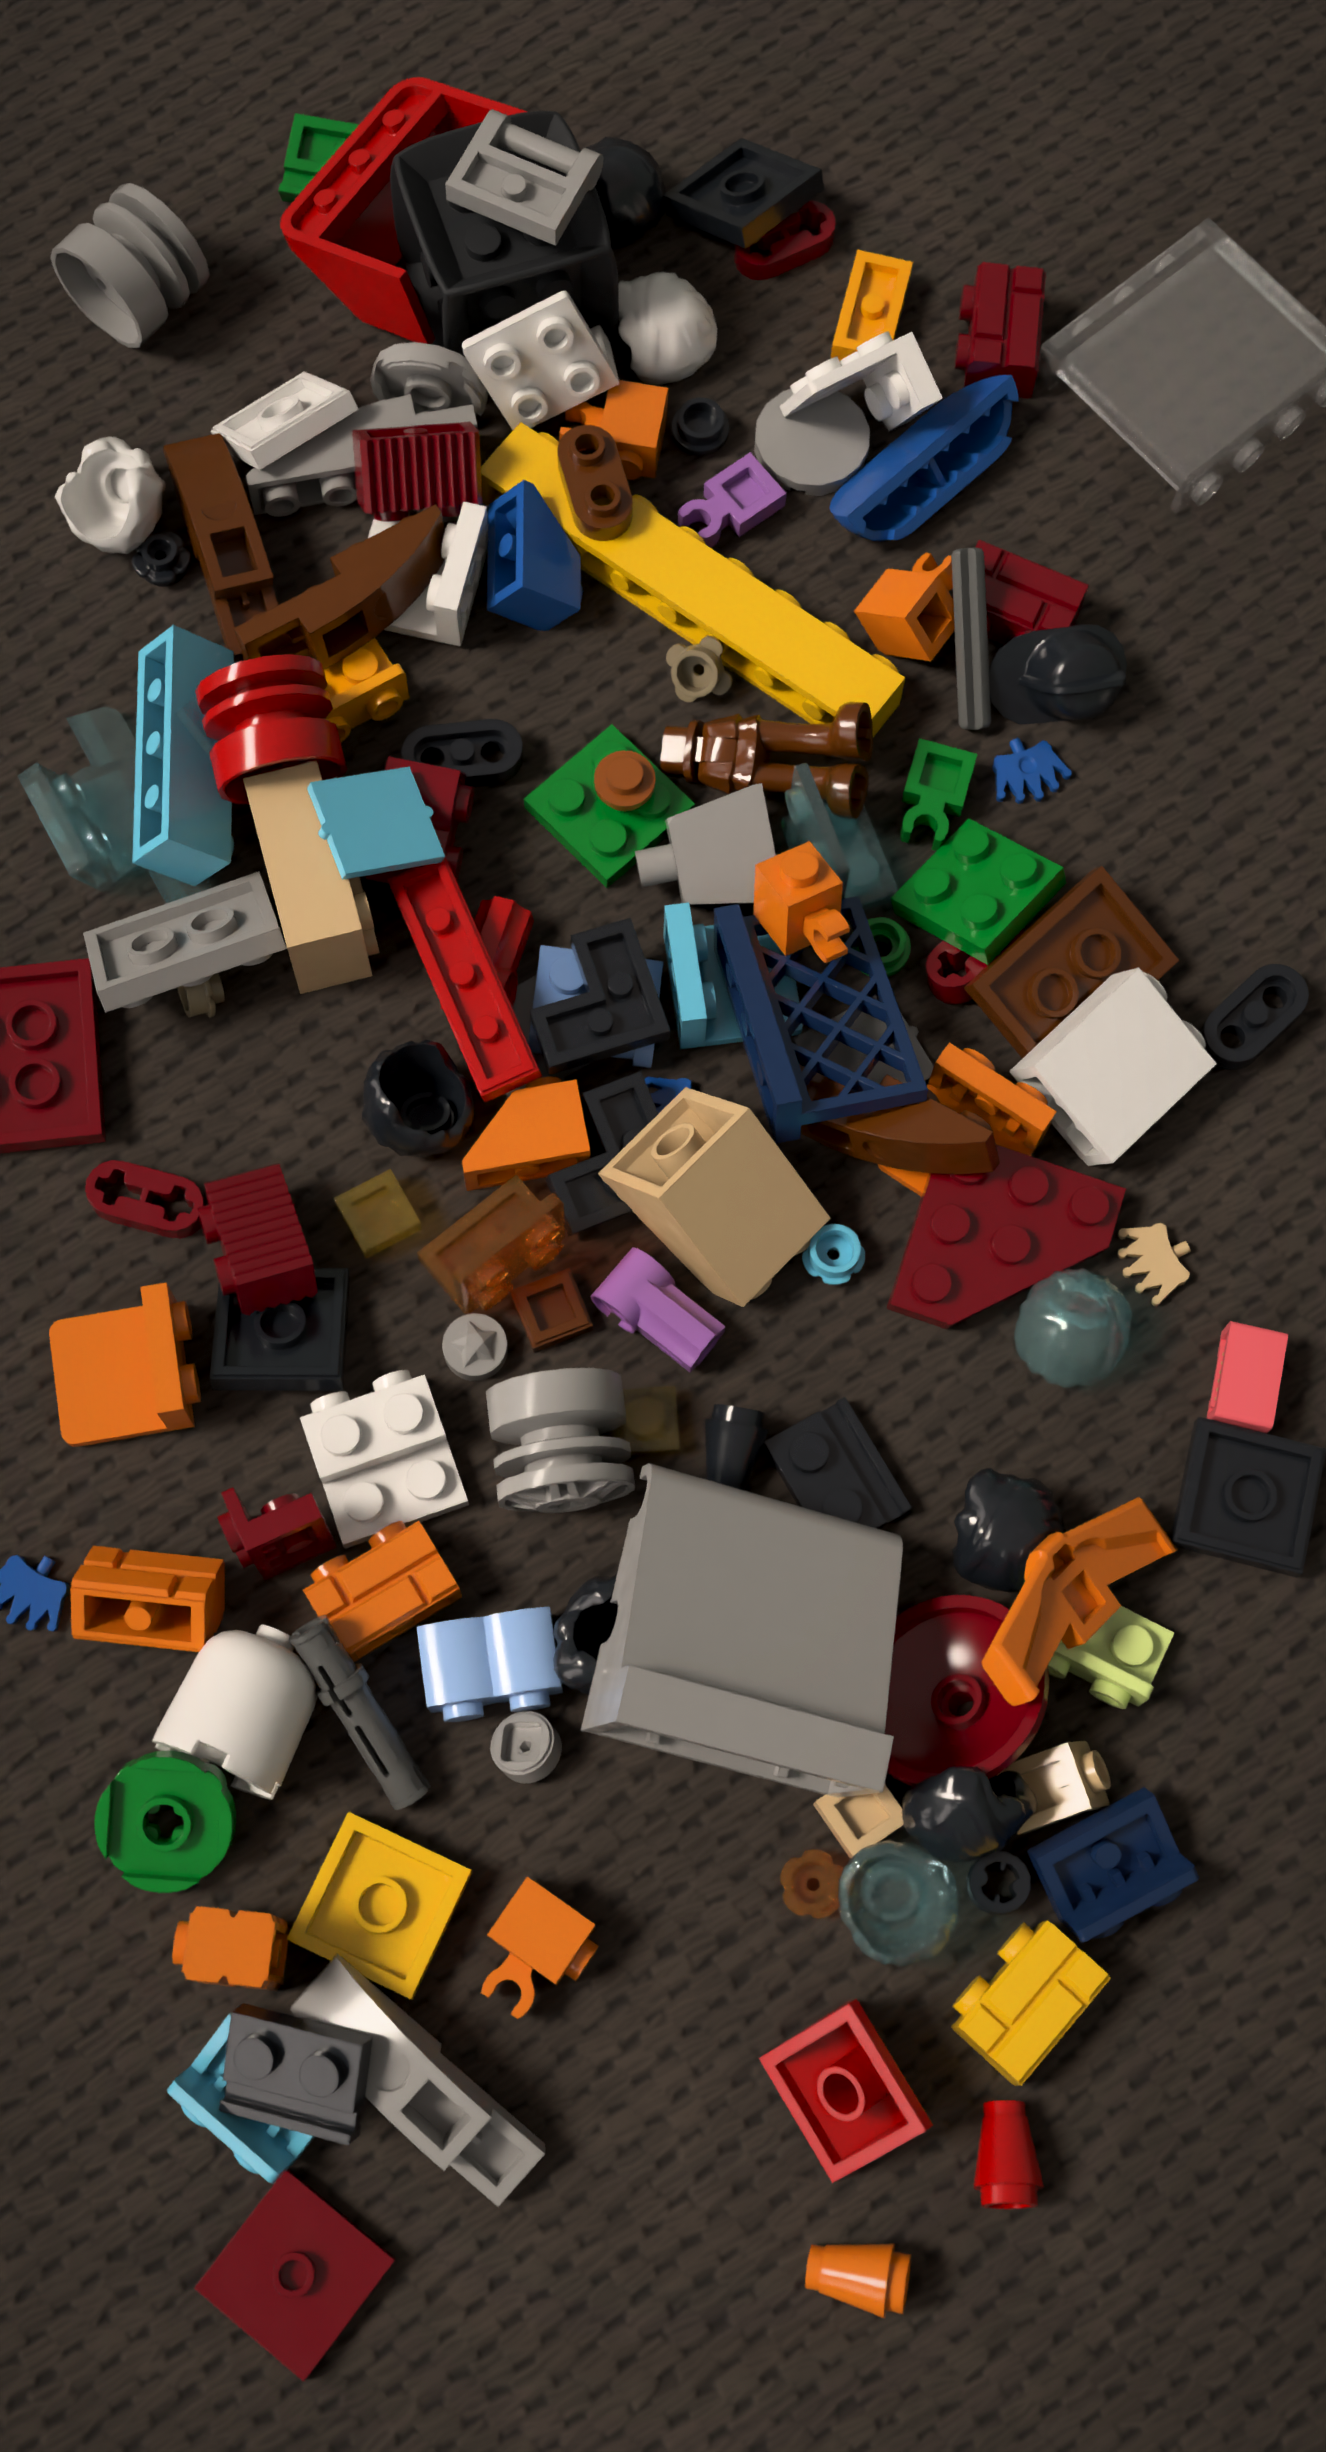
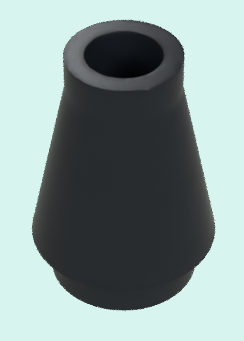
(733, 1444)

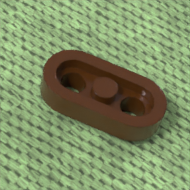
(593, 478)

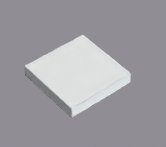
(284, 419)

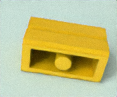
(1028, 2000)

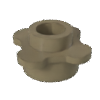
(690, 684)

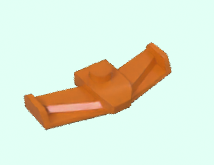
(1069, 1593)

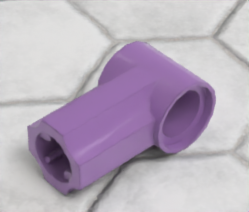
(648, 1302)

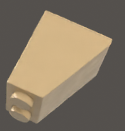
(717, 1194)

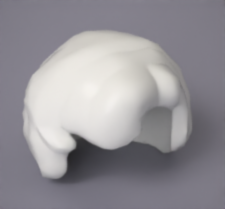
(665, 327)
(112, 496)

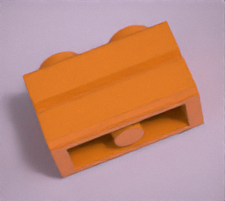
(383, 1588)
(147, 1598)
(232, 1948)

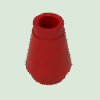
(1007, 2158)

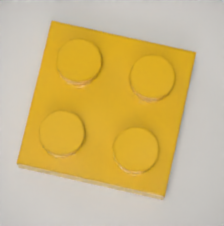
(380, 1905)

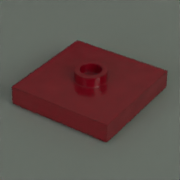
(295, 2274)

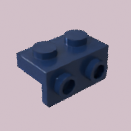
(1112, 1866)

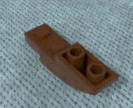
(221, 532)
(369, 592)
(907, 1137)

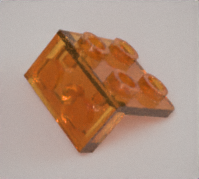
(495, 1245)

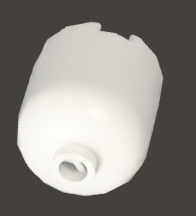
(243, 1708)

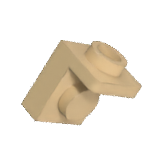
(1064, 1781)

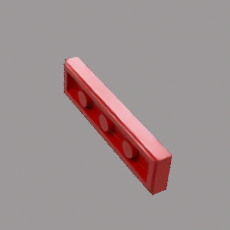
(465, 979)

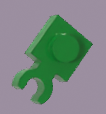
(936, 787)

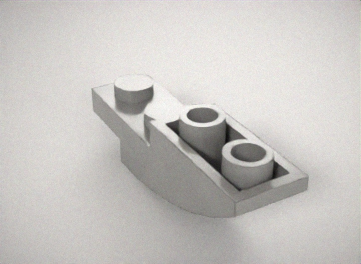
(325, 466)
(421, 2088)

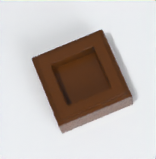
(551, 1310)

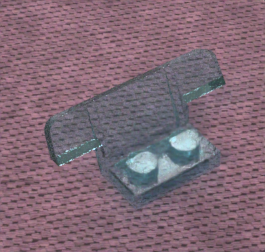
(93, 810)

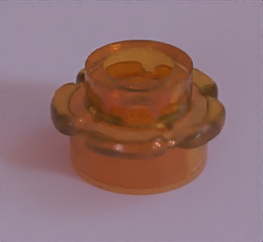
(795, 1878)

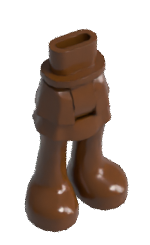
(736, 754)

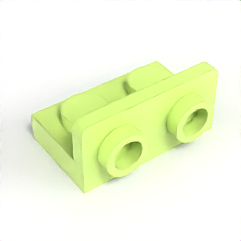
(1117, 1659)

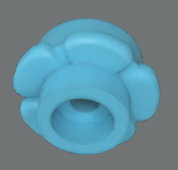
(850, 1254)

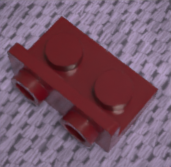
(280, 1538)

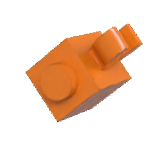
(635, 419)
(910, 610)
(801, 902)
(541, 1937)

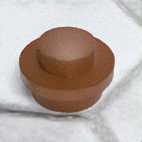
(624, 780)

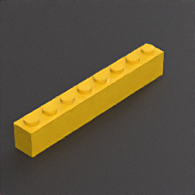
(703, 594)

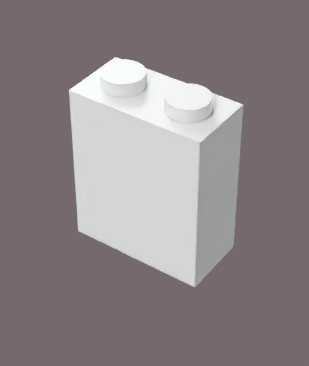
(1115, 1066)

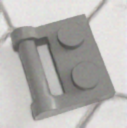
(519, 190)

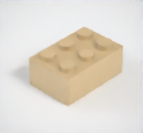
(320, 914)

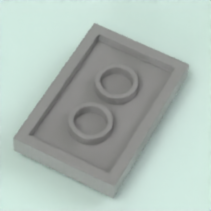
(183, 942)

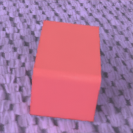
(1247, 1376)

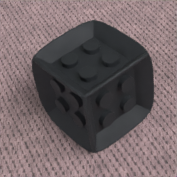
(482, 271)

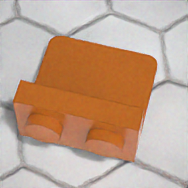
(969, 1083)
(125, 1370)

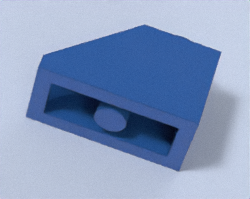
(530, 561)

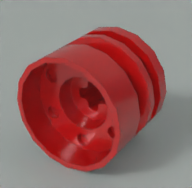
(268, 719)

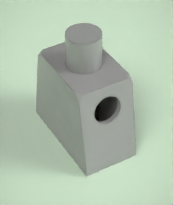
(713, 849)

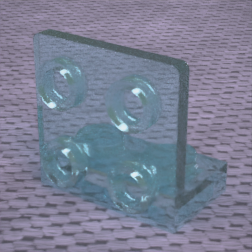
(845, 844)

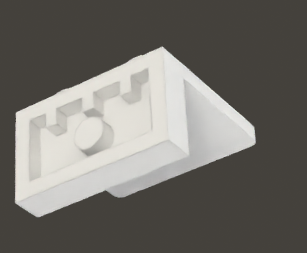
(542, 361)
(894, 376)
(447, 601)

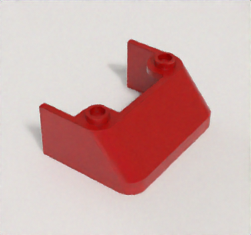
(345, 214)

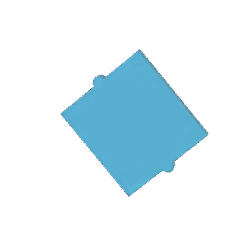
(375, 822)

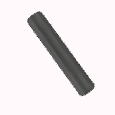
(971, 638)

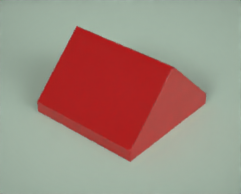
(845, 2091)

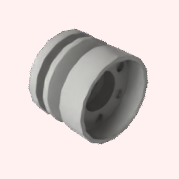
(130, 265)
(558, 1425)

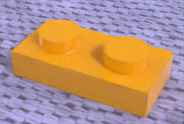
(871, 301)

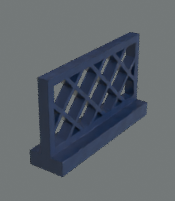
(767, 1035)

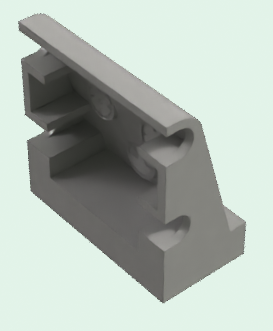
(751, 1637)

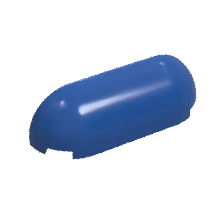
(928, 462)

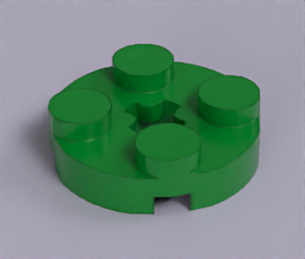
(135, 1845)

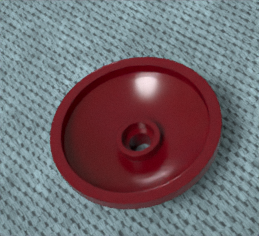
(937, 1670)

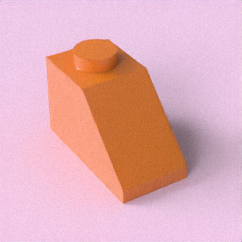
(530, 1136)

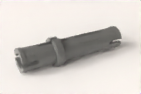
(346, 1690)

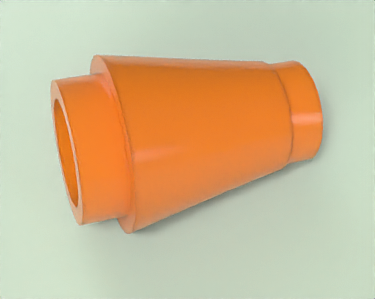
(861, 2275)

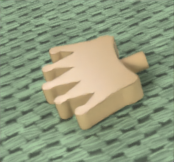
(1155, 1258)

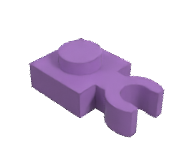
(735, 497)

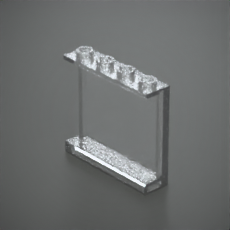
(1194, 362)

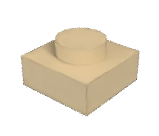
(860, 1818)

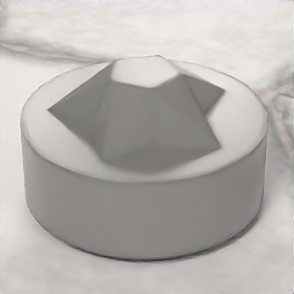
(475, 1347)
(526, 1747)

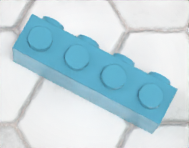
(178, 812)

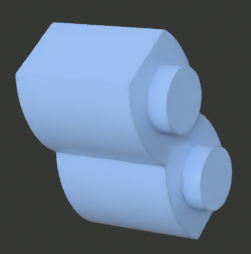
(489, 1663)

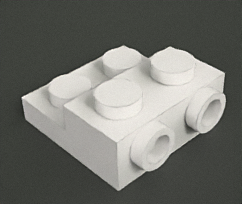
(383, 1457)

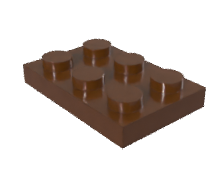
(1066, 959)

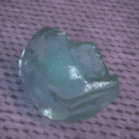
(1073, 1328)
(898, 1902)

